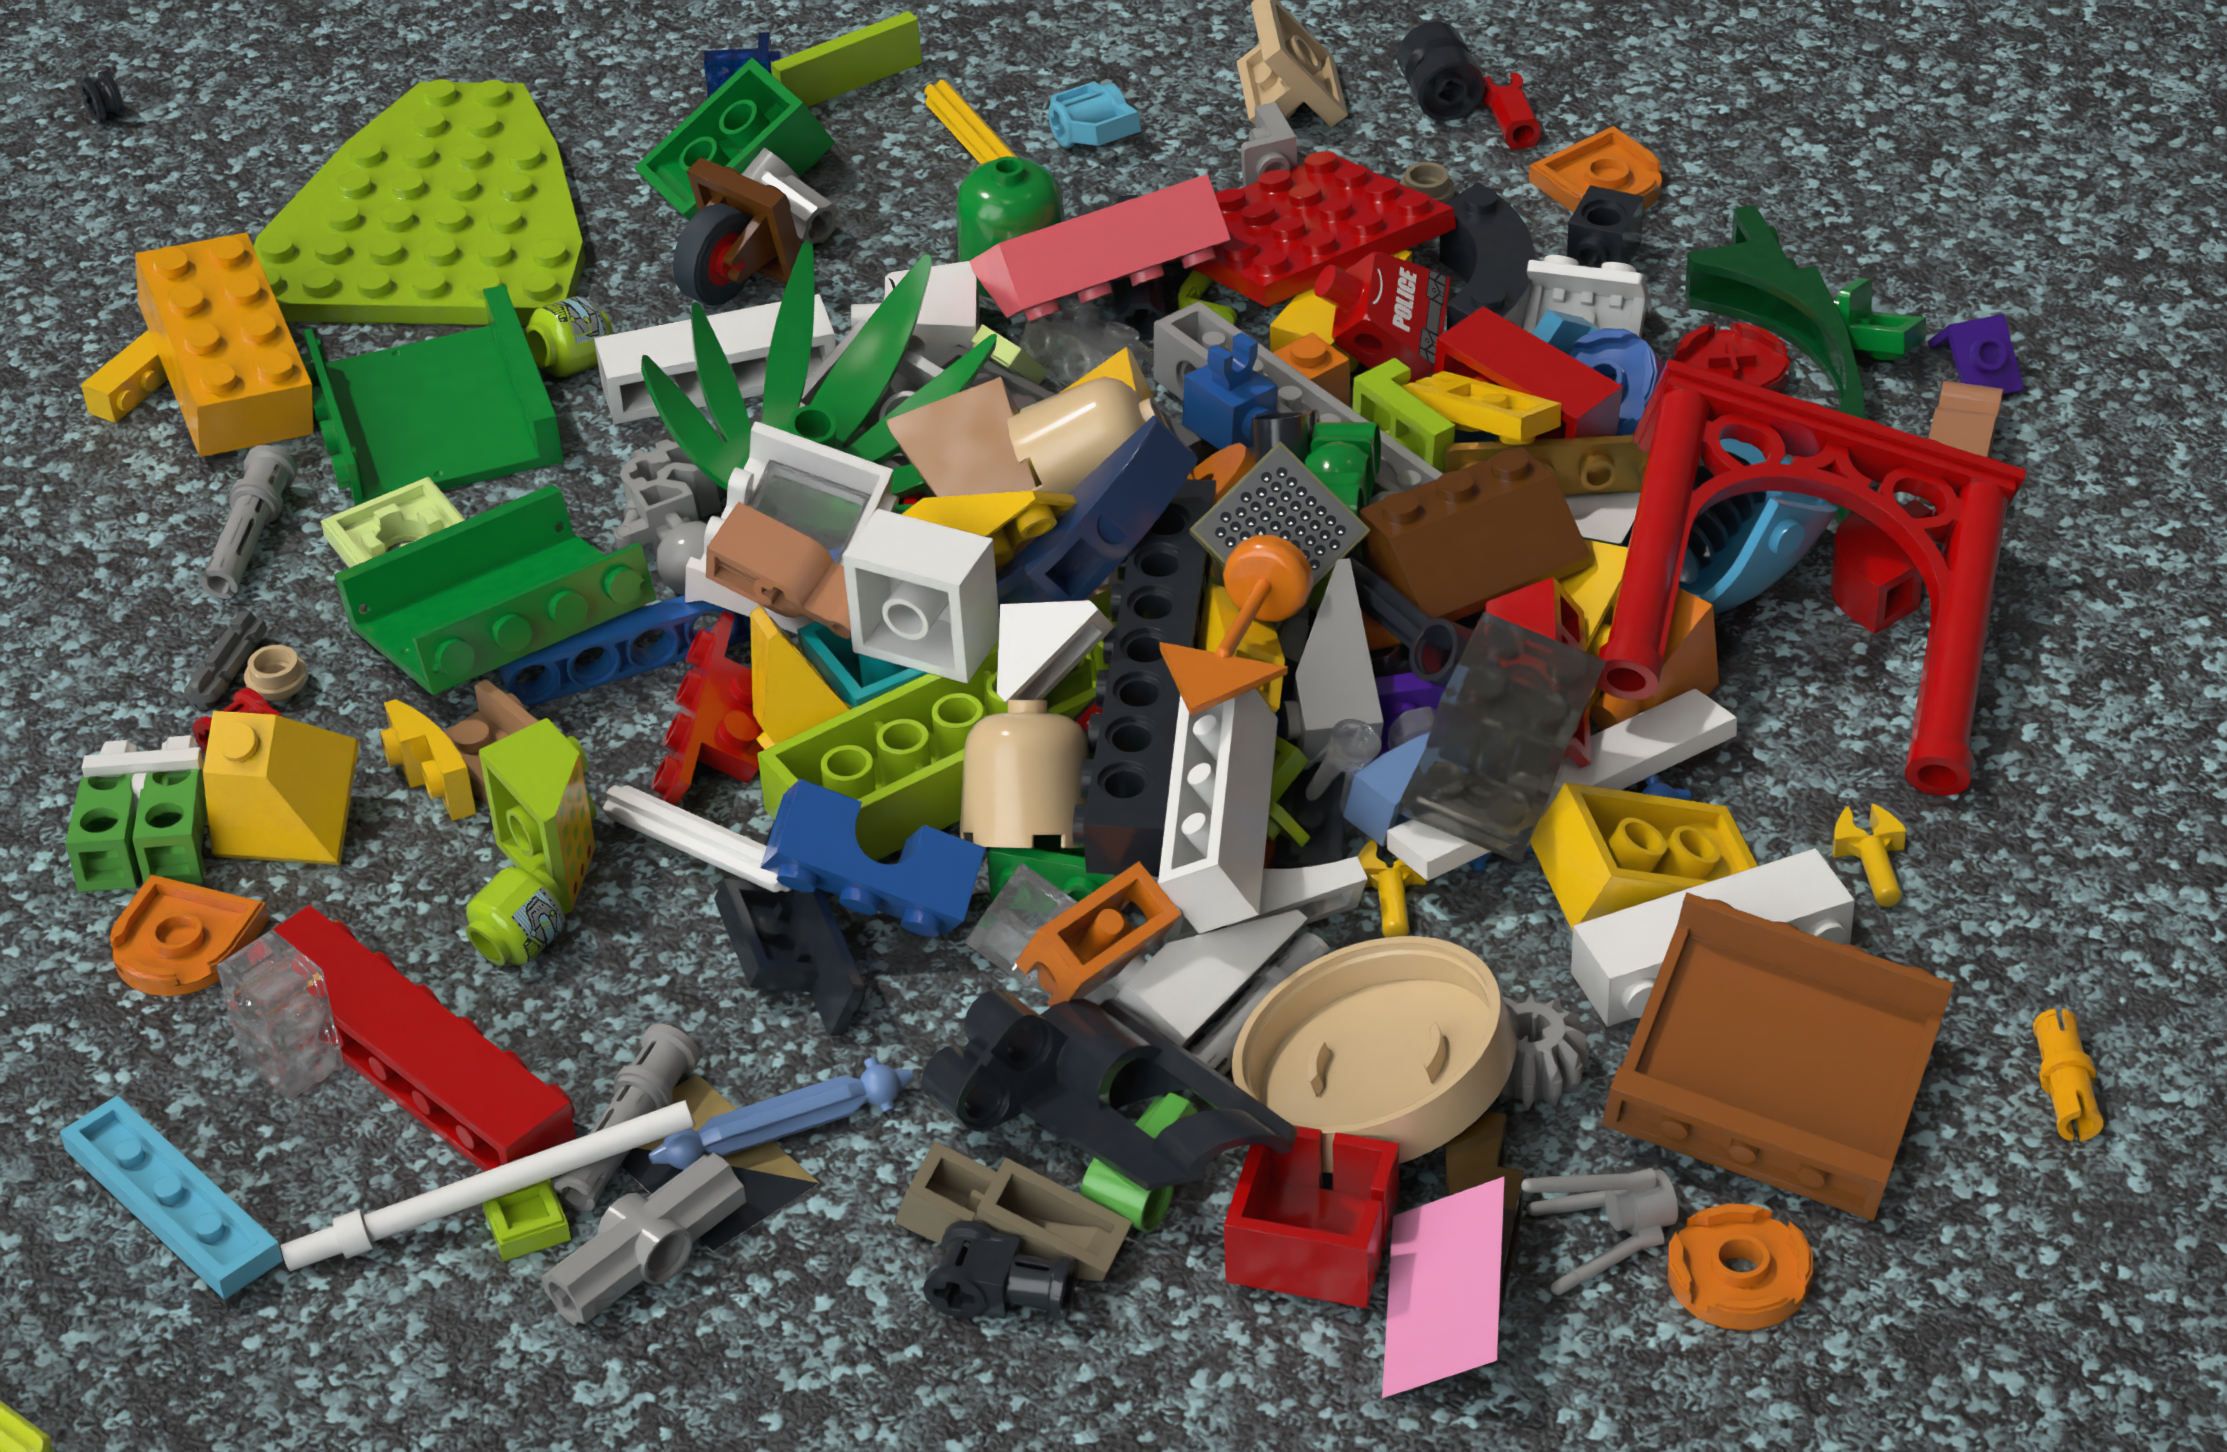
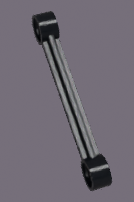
(1411, 625)

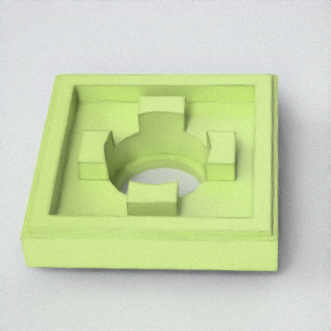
(389, 519)

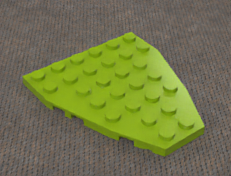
(428, 211)

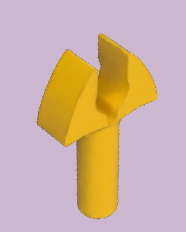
(1887, 836)
(1391, 888)

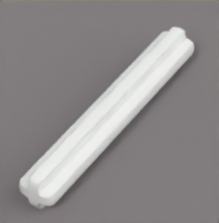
(690, 834)

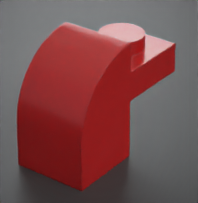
(1873, 574)

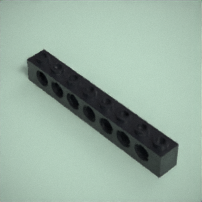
(1138, 695)

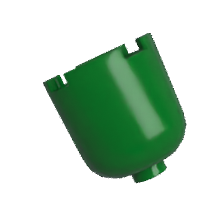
(1005, 202)

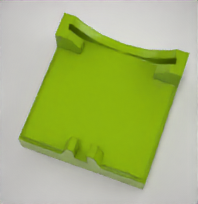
(1400, 413)

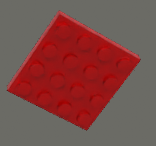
(1314, 218)

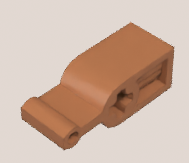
(1966, 418)
(778, 569)

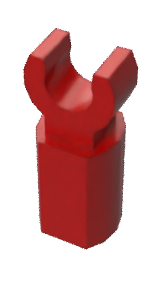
(1512, 112)

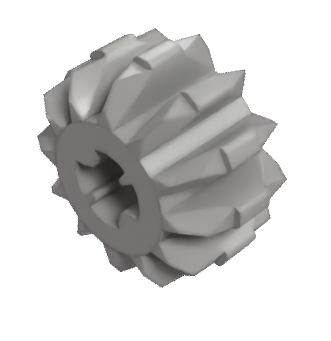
(1548, 1052)

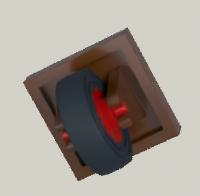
(735, 233)

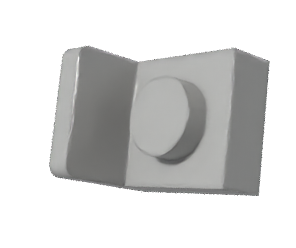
(1269, 145)

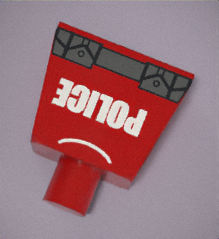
(1387, 311)

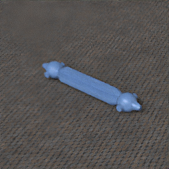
(784, 1115)

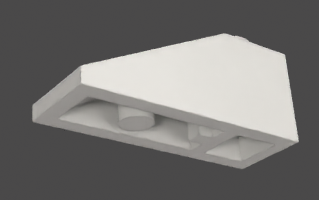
(1202, 974)

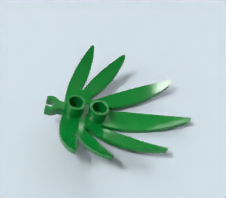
(841, 402)

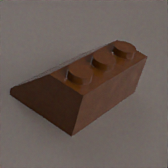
(1474, 535)

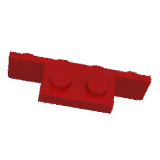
(714, 717)

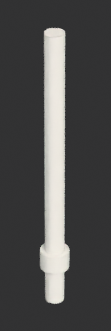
(356, 1232)

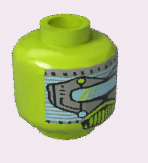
(564, 335)
(515, 916)

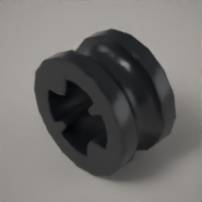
(101, 96)

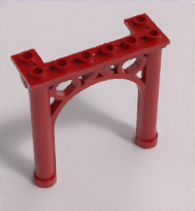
(1833, 462)

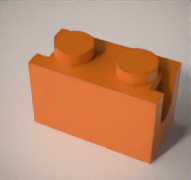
(1095, 938)

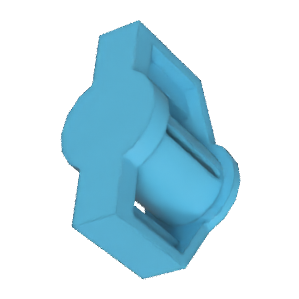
(1091, 115)

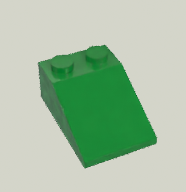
(731, 130)

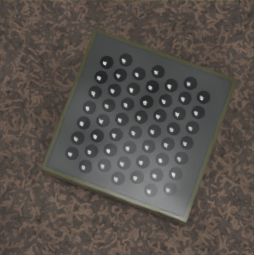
(1286, 502)

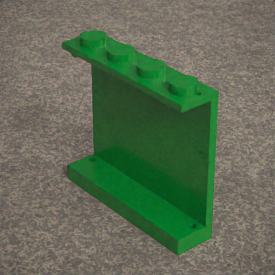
(435, 408)
(490, 591)

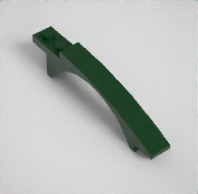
(1767, 289)

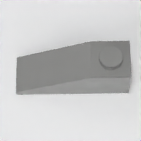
(1334, 671)

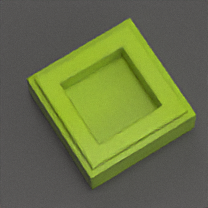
(526, 1220)

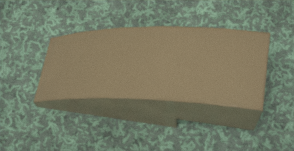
(1015, 1204)

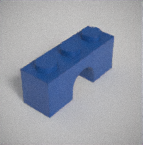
(818, 848)

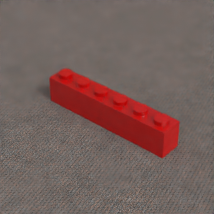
(427, 1055)

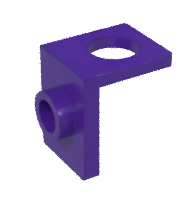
(1982, 353)

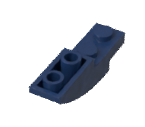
(1105, 524)

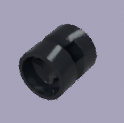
(1440, 71)

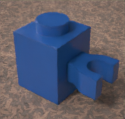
(1227, 395)

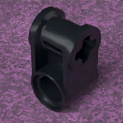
(1290, 428)

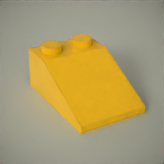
(1630, 848)

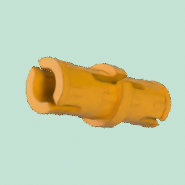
(2067, 1075)

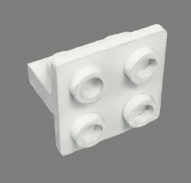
(1603, 296)

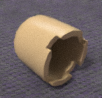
(1077, 430)
(1022, 777)

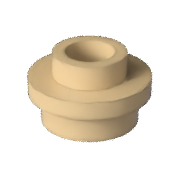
(275, 672)

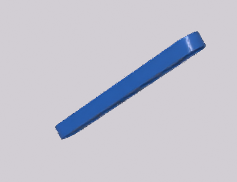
(620, 655)

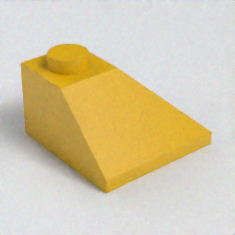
(785, 684)
(277, 788)

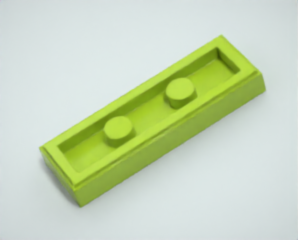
(851, 60)

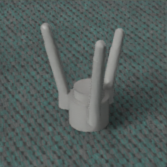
(1633, 1202)

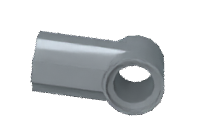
(811, 212)

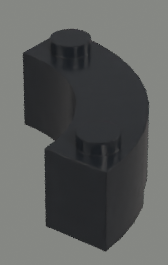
(1489, 254)

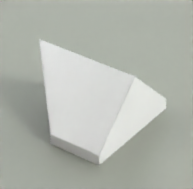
(1044, 644)

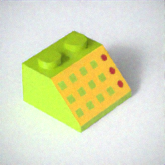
(542, 804)

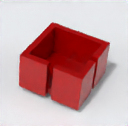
(1307, 1239)

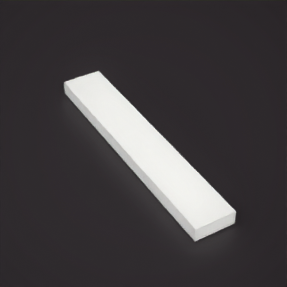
(1618, 759)

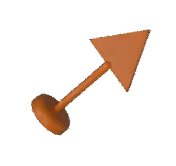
(1266, 582)

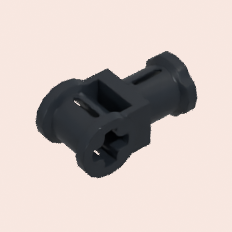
(997, 1275)

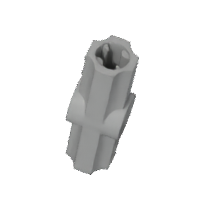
(644, 1239)

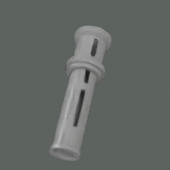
(254, 504)
(637, 1091)

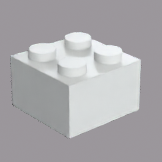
(922, 595)

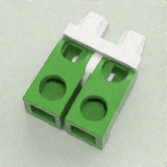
(140, 807)

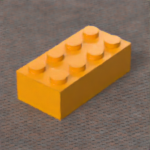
(224, 344)

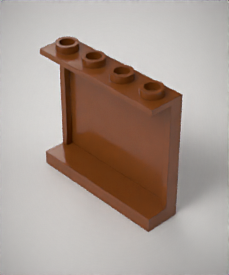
(1779, 1055)

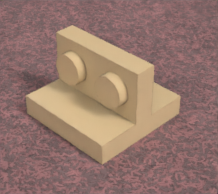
(1289, 67)

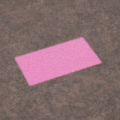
(1444, 1288)

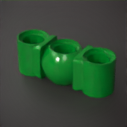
(1346, 460)

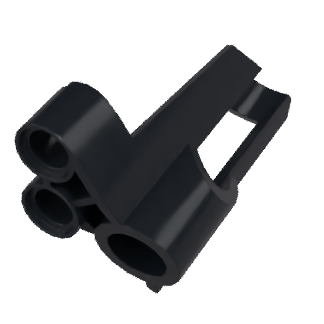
(1081, 1066)

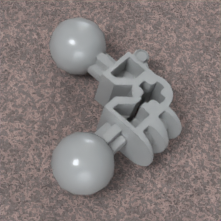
(663, 508)

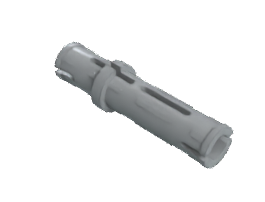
(1218, 1045)

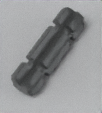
(225, 660)

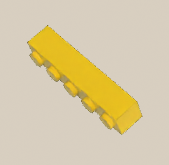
(125, 380)

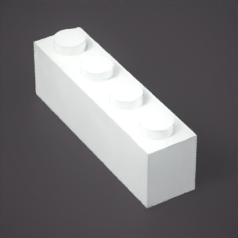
(744, 340)
(1219, 811)
(1623, 951)

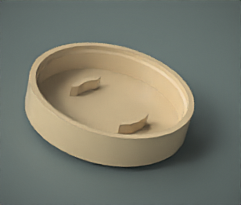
(1381, 1044)

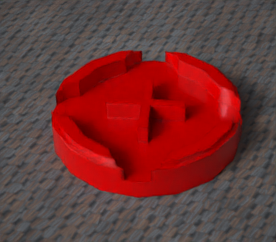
(1738, 353)

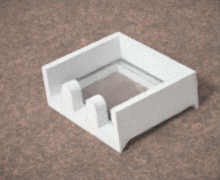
(805, 488)

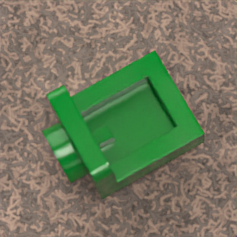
(1883, 334)

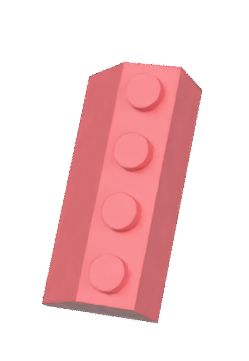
(1102, 248)

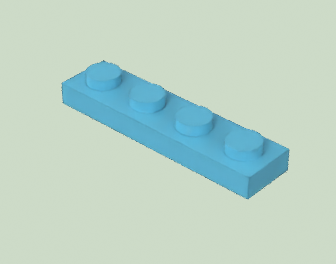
(171, 1197)

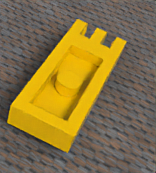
(1487, 407)

